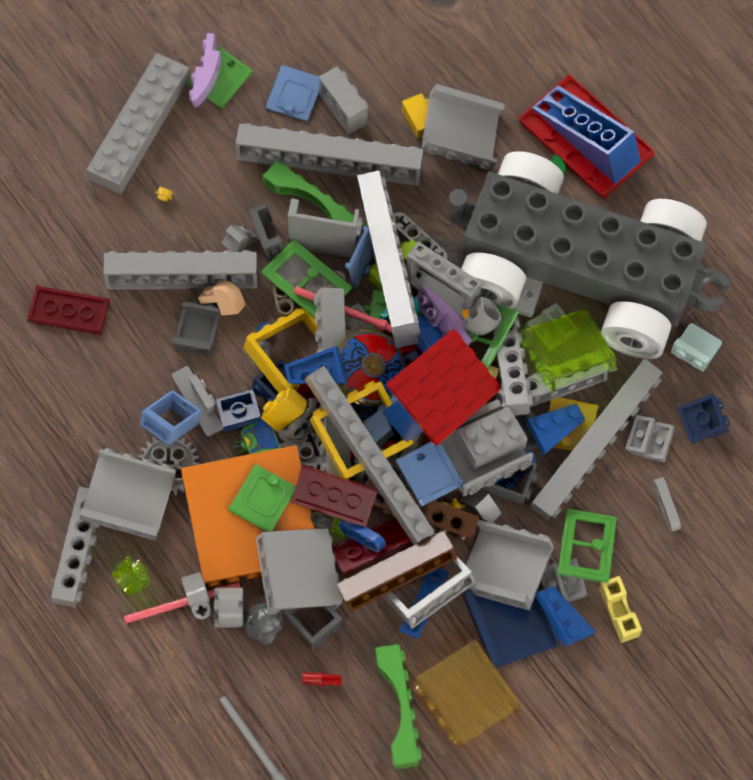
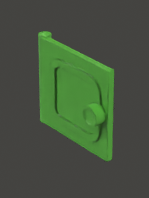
(228, 80)
(259, 501)

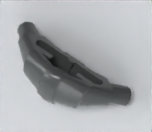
(302, 425)

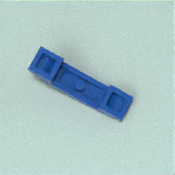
(431, 582)

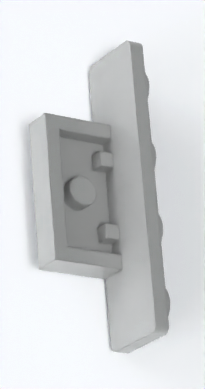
(194, 391)

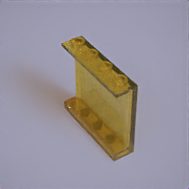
(466, 693)

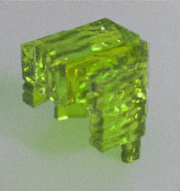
(131, 576)

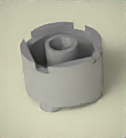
(228, 607)

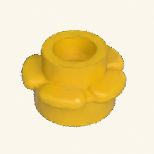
(164, 194)

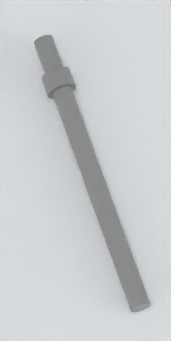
(251, 739)

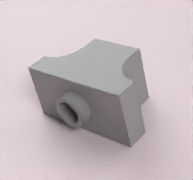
(238, 238)
(529, 297)

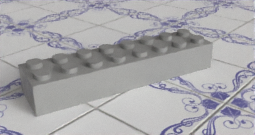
(138, 123)
(179, 270)

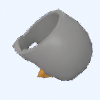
(481, 317)

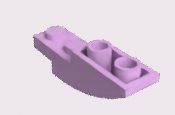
(206, 75)
(440, 314)

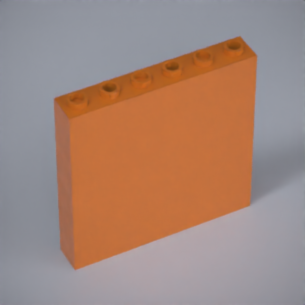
(223, 539)

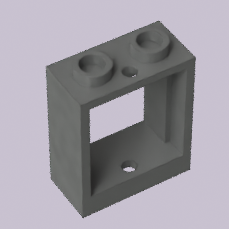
(511, 495)
(320, 638)

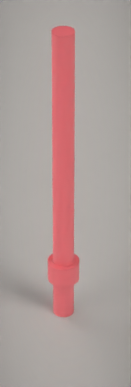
(381, 324)
(171, 605)

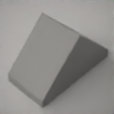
(481, 505)

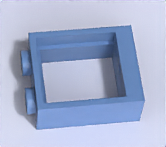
(161, 428)

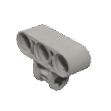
(196, 595)

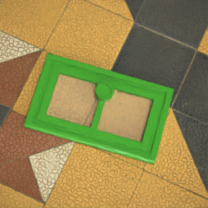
(300, 268)

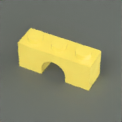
(623, 619)

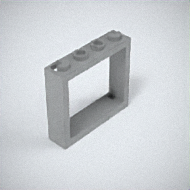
(447, 273)
(437, 598)

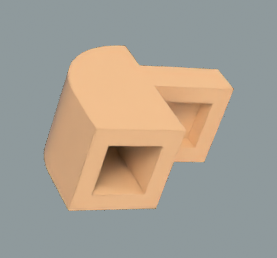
(226, 295)

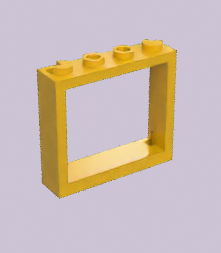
(259, 356)
(328, 444)

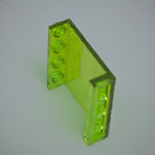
(567, 347)

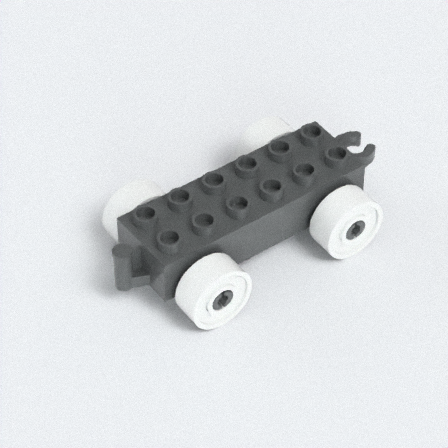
(635, 266)

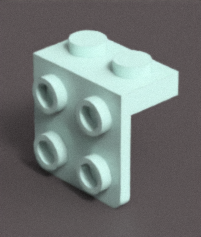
(696, 347)

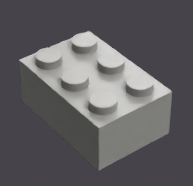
(343, 100)
(491, 439)

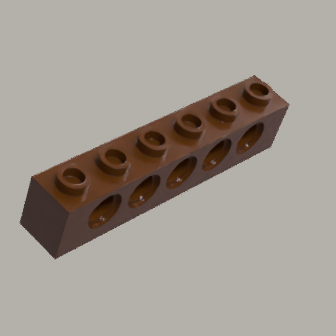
(467, 520)

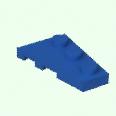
(330, 358)
(554, 426)
(564, 618)

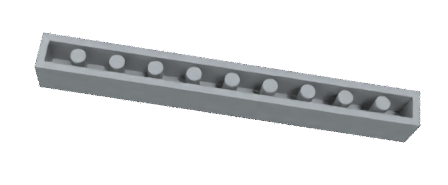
(329, 333)
(595, 440)
(369, 455)

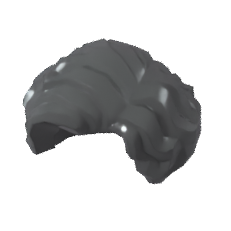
(261, 625)

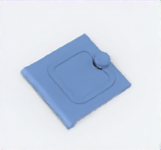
(294, 93)
(361, 258)
(429, 473)

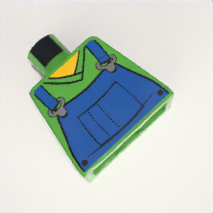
(256, 439)

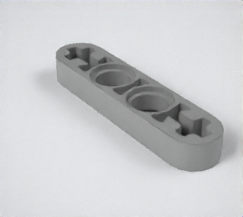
(421, 237)

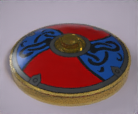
(368, 358)

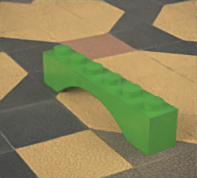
(285, 182)
(390, 666)

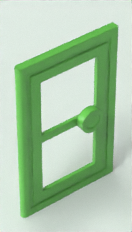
(509, 316)
(606, 546)

